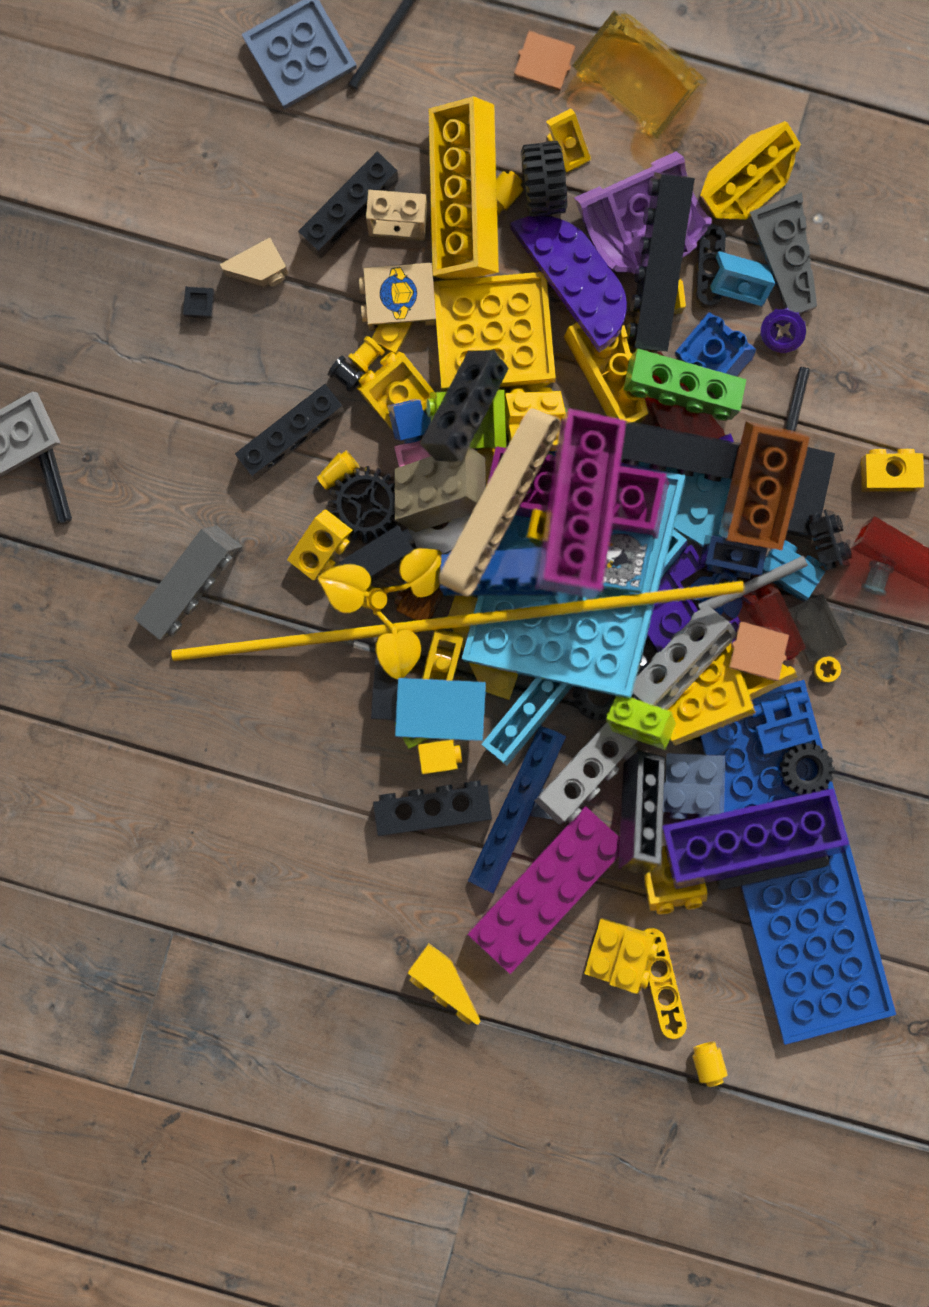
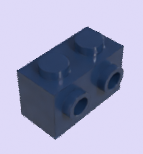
(732, 555)

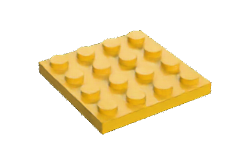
(496, 315)

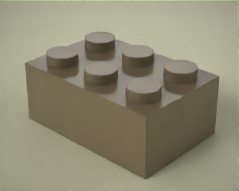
(438, 491)

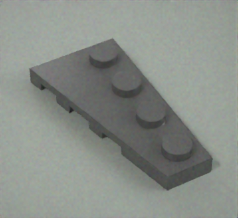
(784, 243)

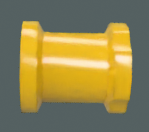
(366, 354)

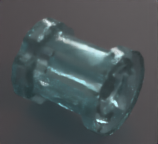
(877, 578)

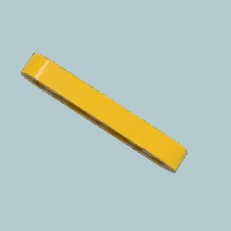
(666, 982)

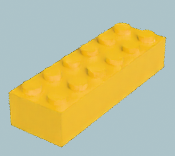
(463, 189)

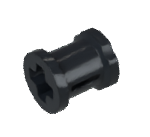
(345, 373)

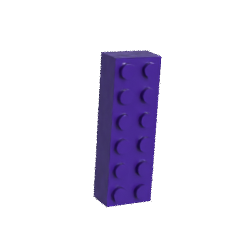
(754, 838)

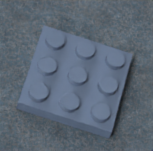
(299, 51)

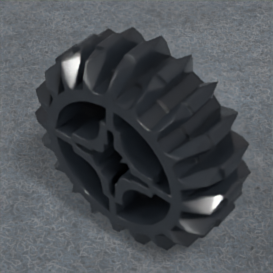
(353, 500)

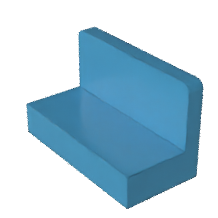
(742, 279)

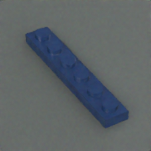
(516, 809)

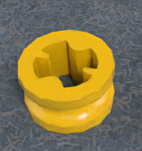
(835, 665)

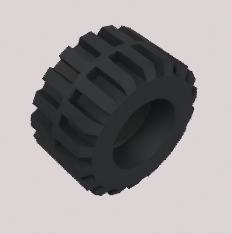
(544, 178)

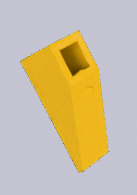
(439, 975)

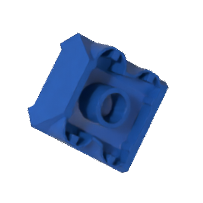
(716, 347)

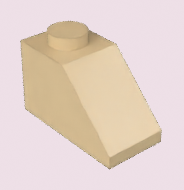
(257, 265)

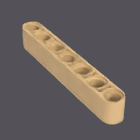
(499, 502)

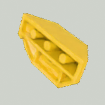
(751, 173)

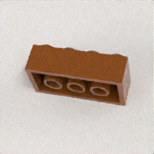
(764, 514)

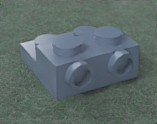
(694, 785)

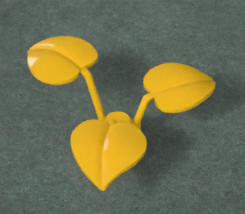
(349, 589)

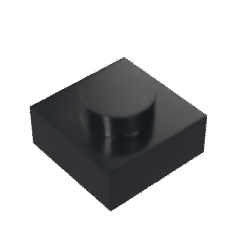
(199, 302)

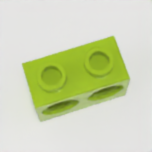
(641, 721)

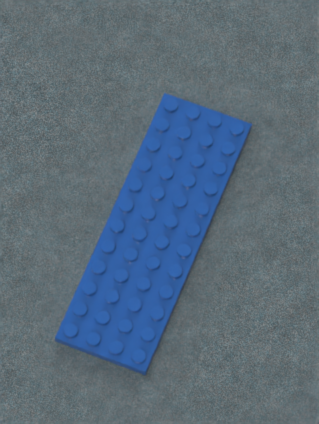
(808, 924)

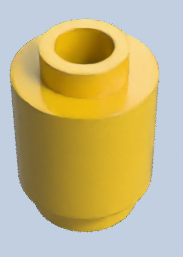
(508, 189)
(709, 1064)

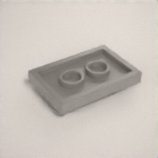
(24, 432)

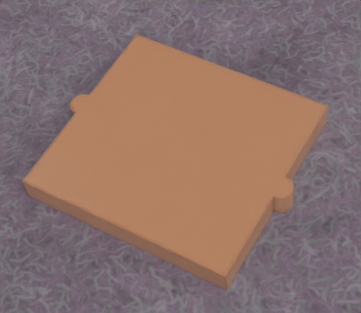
(544, 60)
(758, 651)

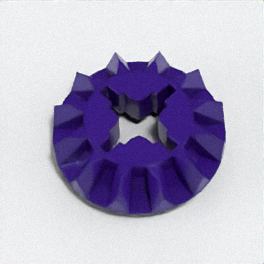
(784, 343)

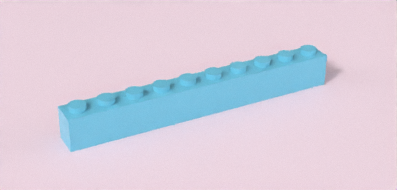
(544, 696)

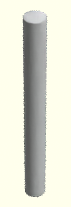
(758, 582)

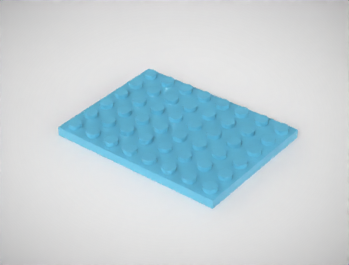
(576, 649)

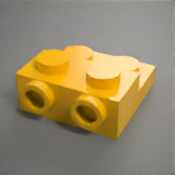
(393, 384)
(519, 402)
(662, 893)
(622, 955)

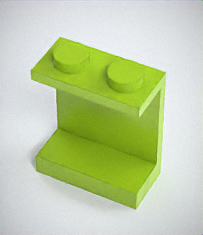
(492, 428)

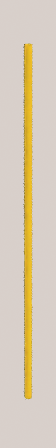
(460, 621)

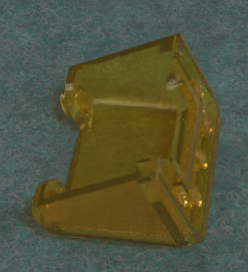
(640, 72)

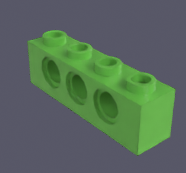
(699, 380)

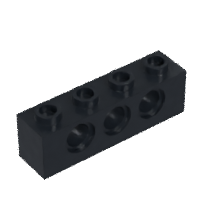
(347, 205)
(464, 405)
(290, 432)
(389, 823)

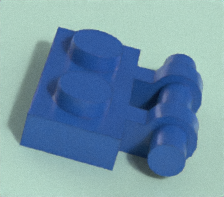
(786, 731)

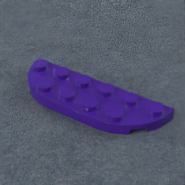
(576, 275)

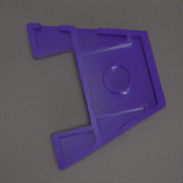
(674, 616)

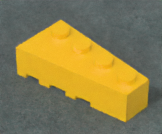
(607, 374)

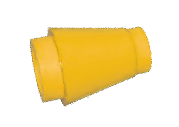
(336, 469)

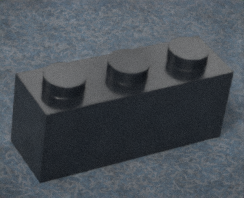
(810, 491)

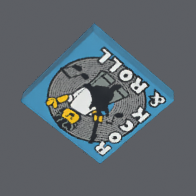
(627, 561)

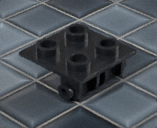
(840, 550)

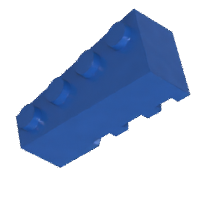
(507, 574)

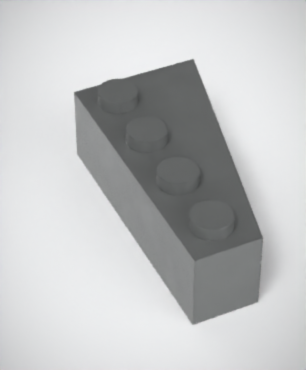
(187, 581)

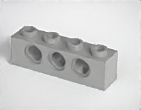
(697, 657)
(553, 798)

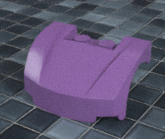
(616, 215)

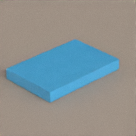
(440, 709)

